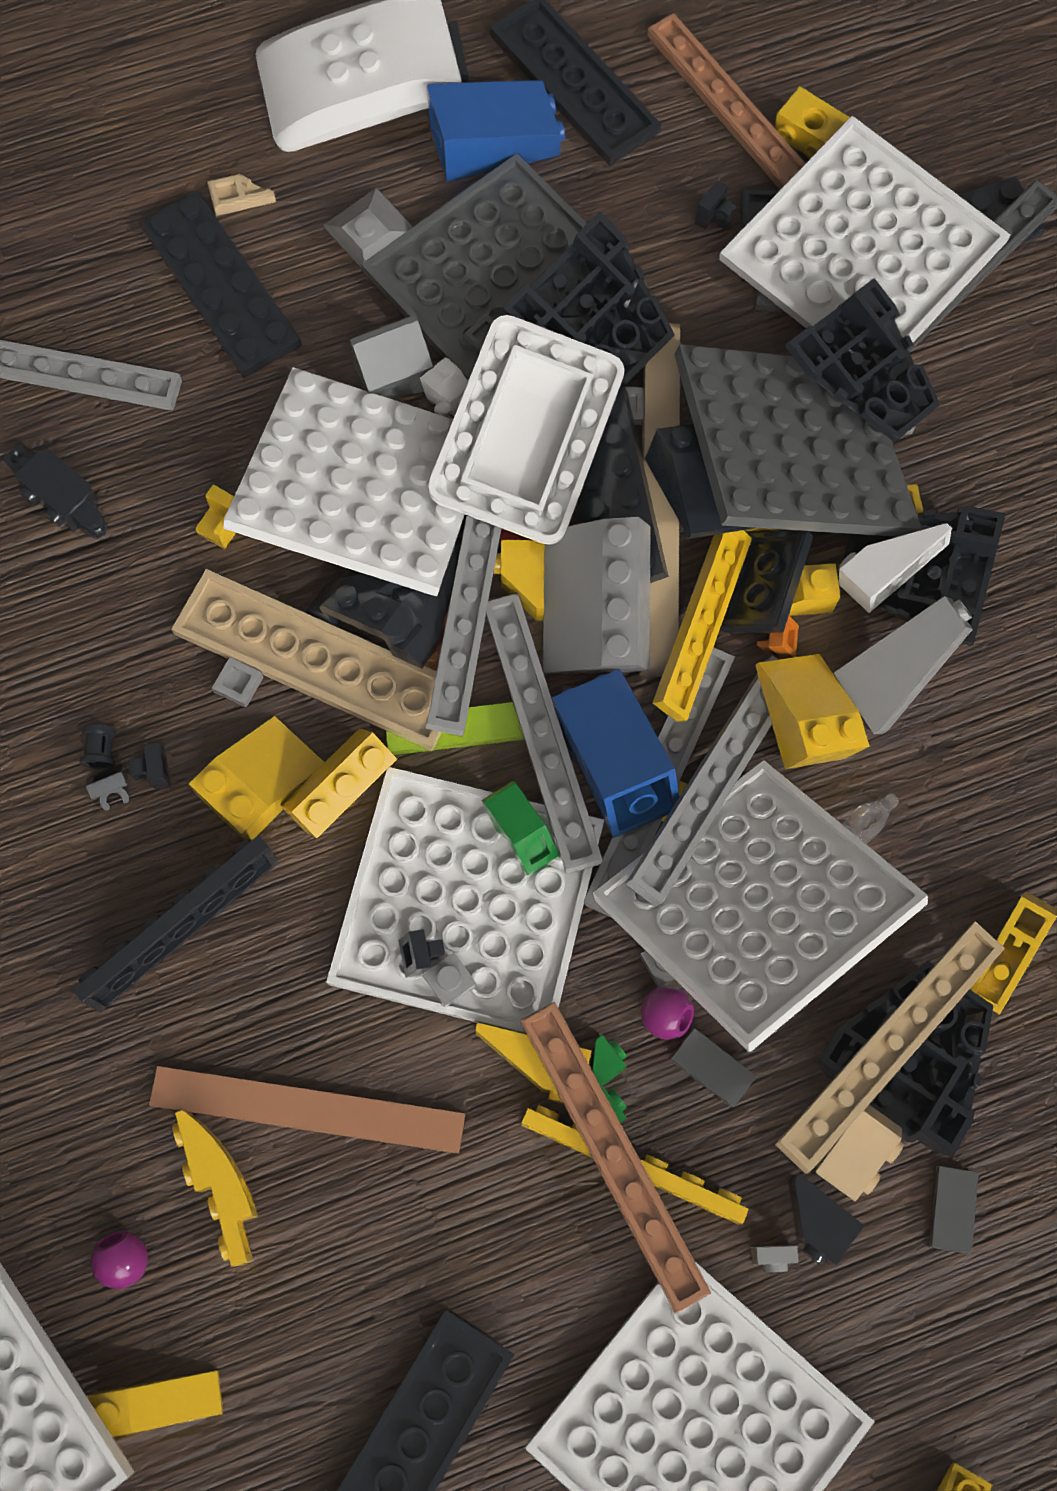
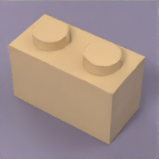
(860, 1153)

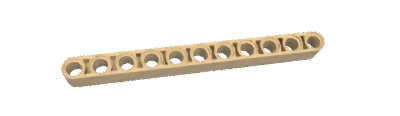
(662, 410)

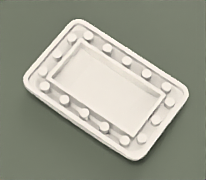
(354, 69)
(526, 430)

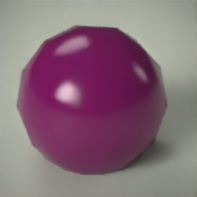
(667, 1012)
(119, 1260)

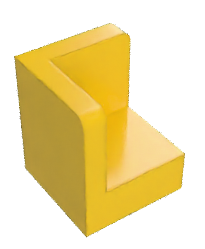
(213, 521)

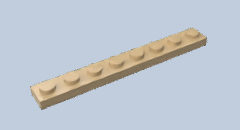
(889, 1048)

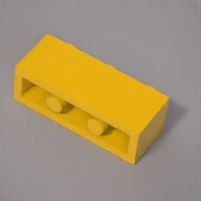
(338, 782)

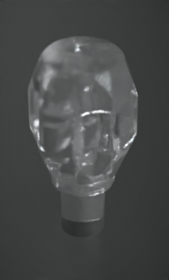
(870, 818)

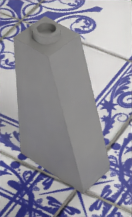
(901, 664)

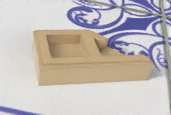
(237, 194)

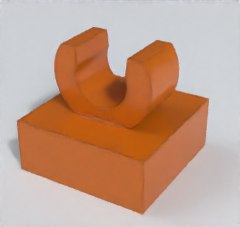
(783, 643)

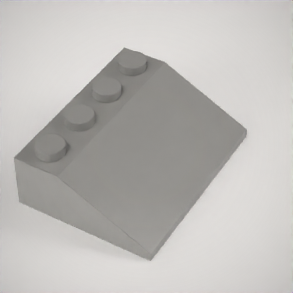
(598, 598)

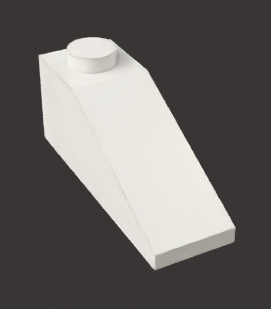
(888, 564)

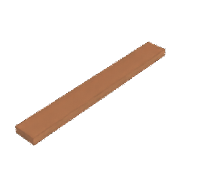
(726, 100)
(308, 1109)
(615, 1158)

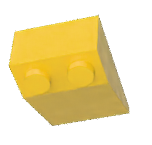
(810, 711)
(256, 777)

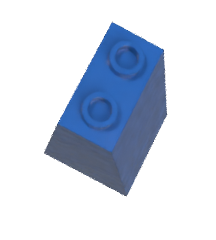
(490, 122)
(617, 752)

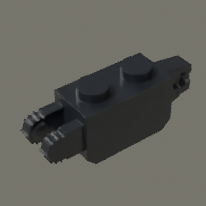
(57, 489)

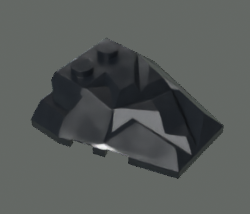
(597, 299)
(867, 362)
(956, 572)
(400, 615)
(937, 1084)

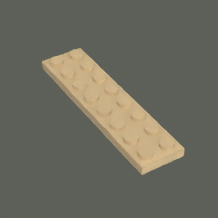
(310, 656)

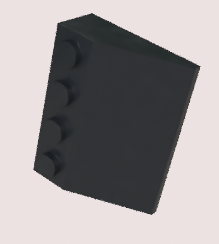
(683, 478)

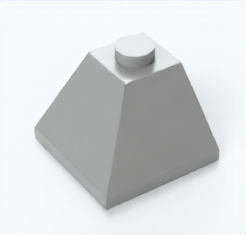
(367, 226)

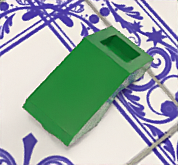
(521, 826)
(606, 1065)

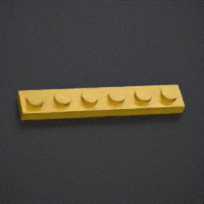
(701, 624)
(687, 1187)

